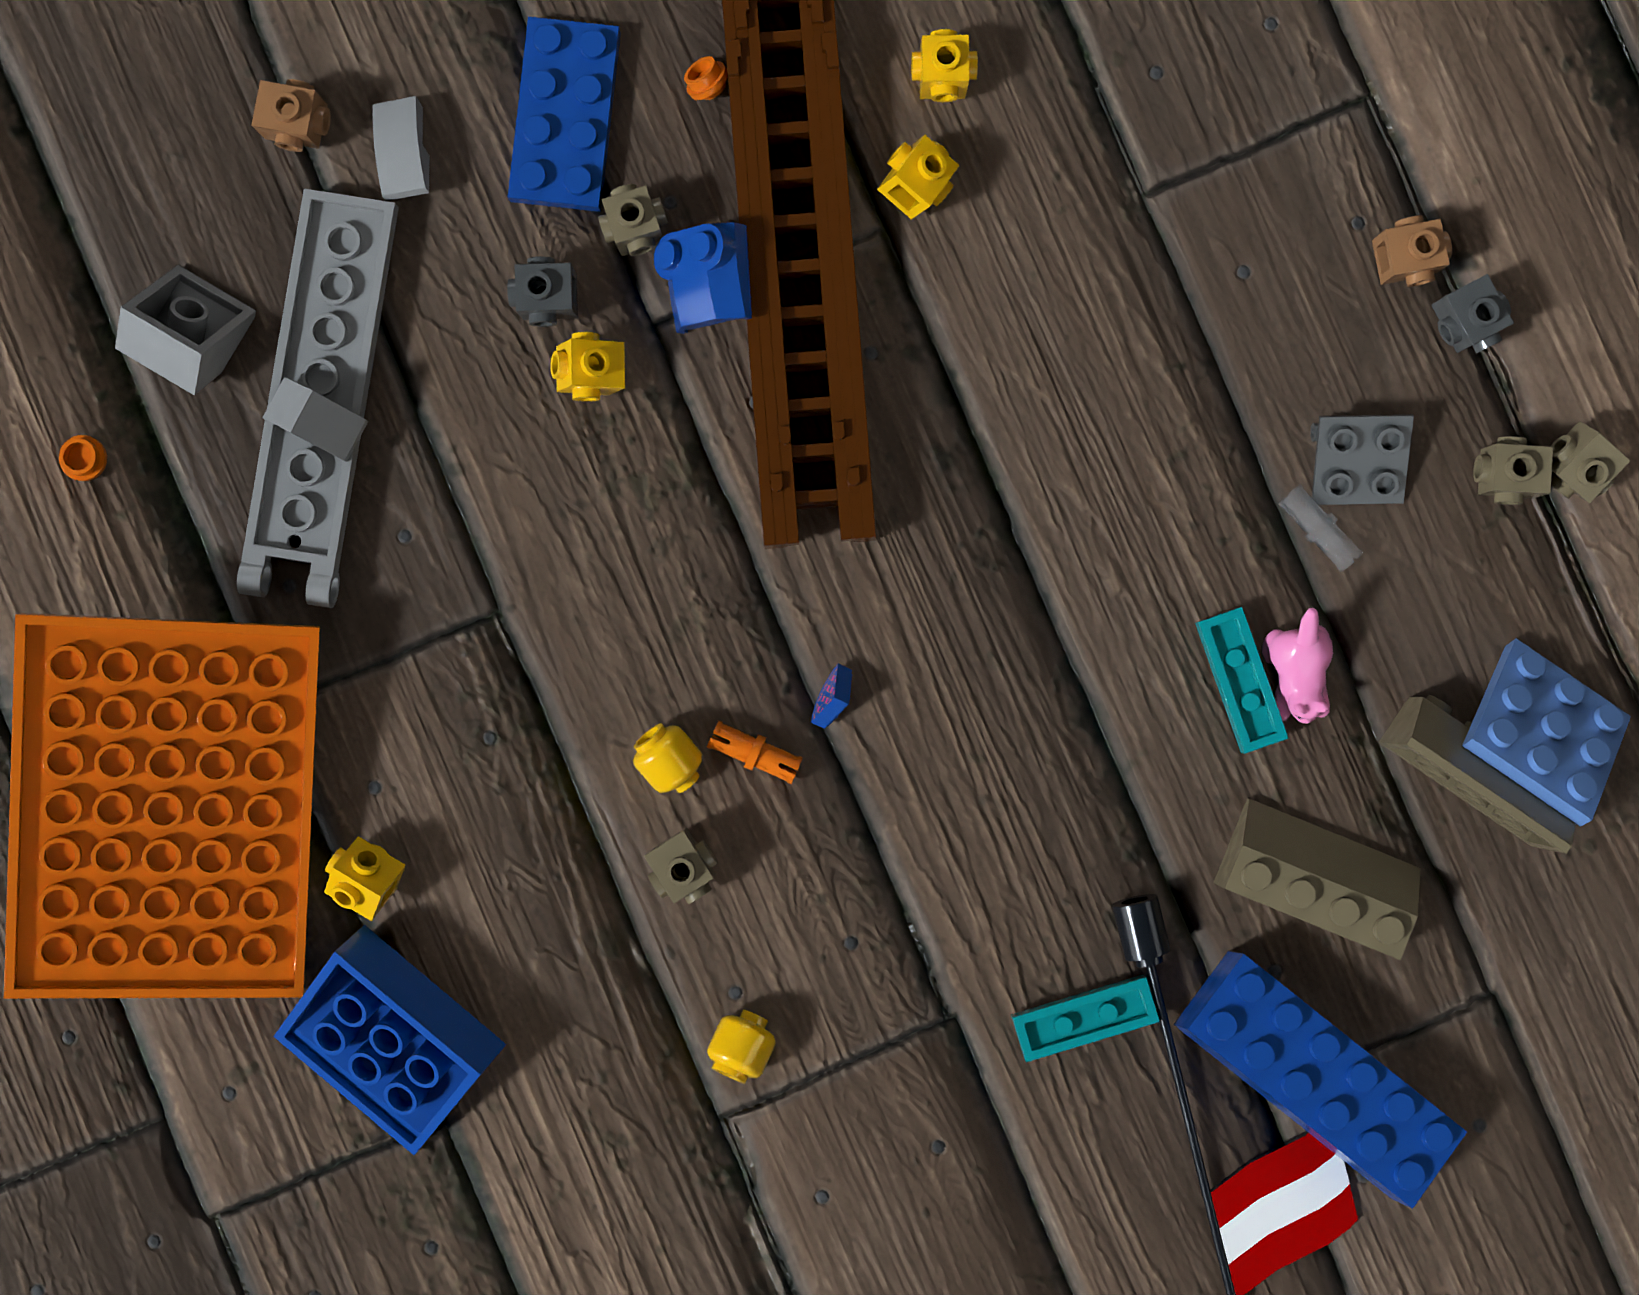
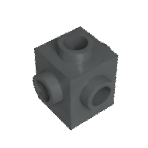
(557, 300)
(1473, 315)

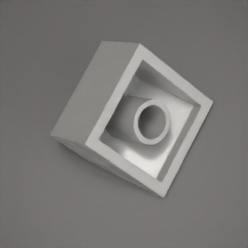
(183, 328)

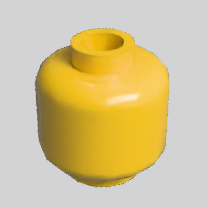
(667, 758)
(741, 1046)

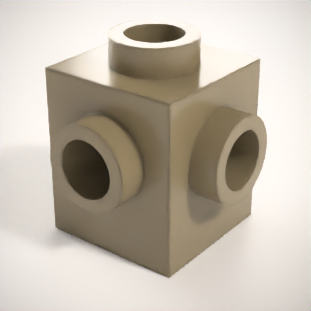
(634, 236)
(1585, 463)
(1513, 470)
(681, 849)

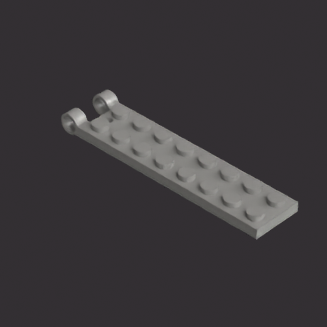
(329, 348)

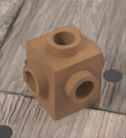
(291, 114)
(1412, 251)

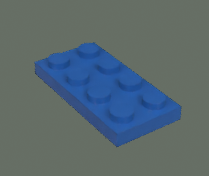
(564, 114)

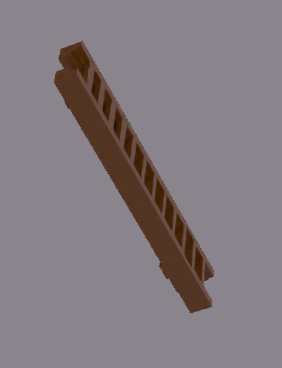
(834, 267)

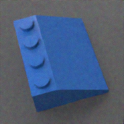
(388, 1039)

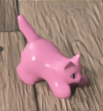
(1301, 665)

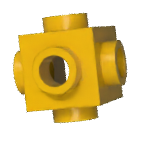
(939, 80)
(918, 176)
(588, 366)
(363, 877)

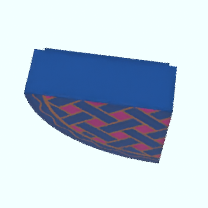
(833, 696)

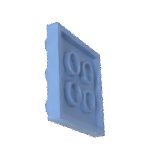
(1547, 732)

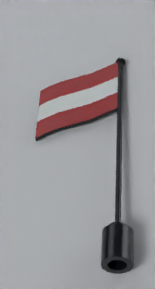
(1272, 1204)

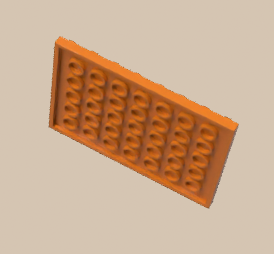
(159, 808)

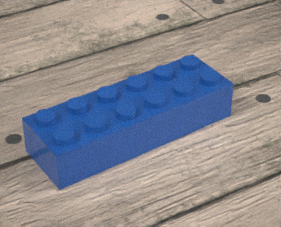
(1320, 1078)

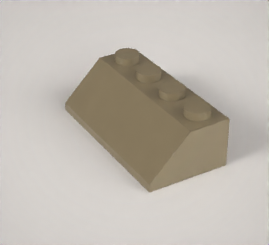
(1433, 742)
(1322, 878)

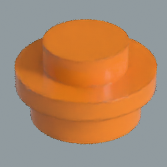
(705, 78)
(82, 458)

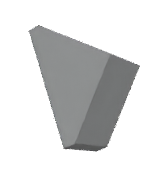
(315, 419)

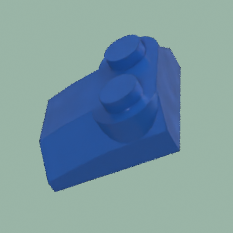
(706, 274)

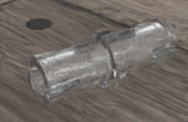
(1320, 528)

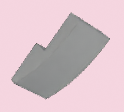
(399, 148)

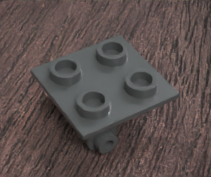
(1361, 459)

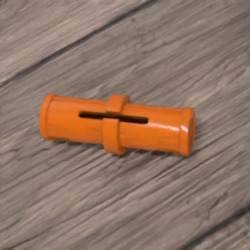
(754, 752)

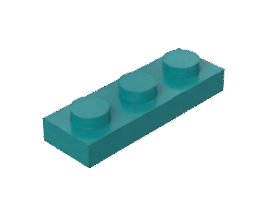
(1241, 680)
(1085, 1018)

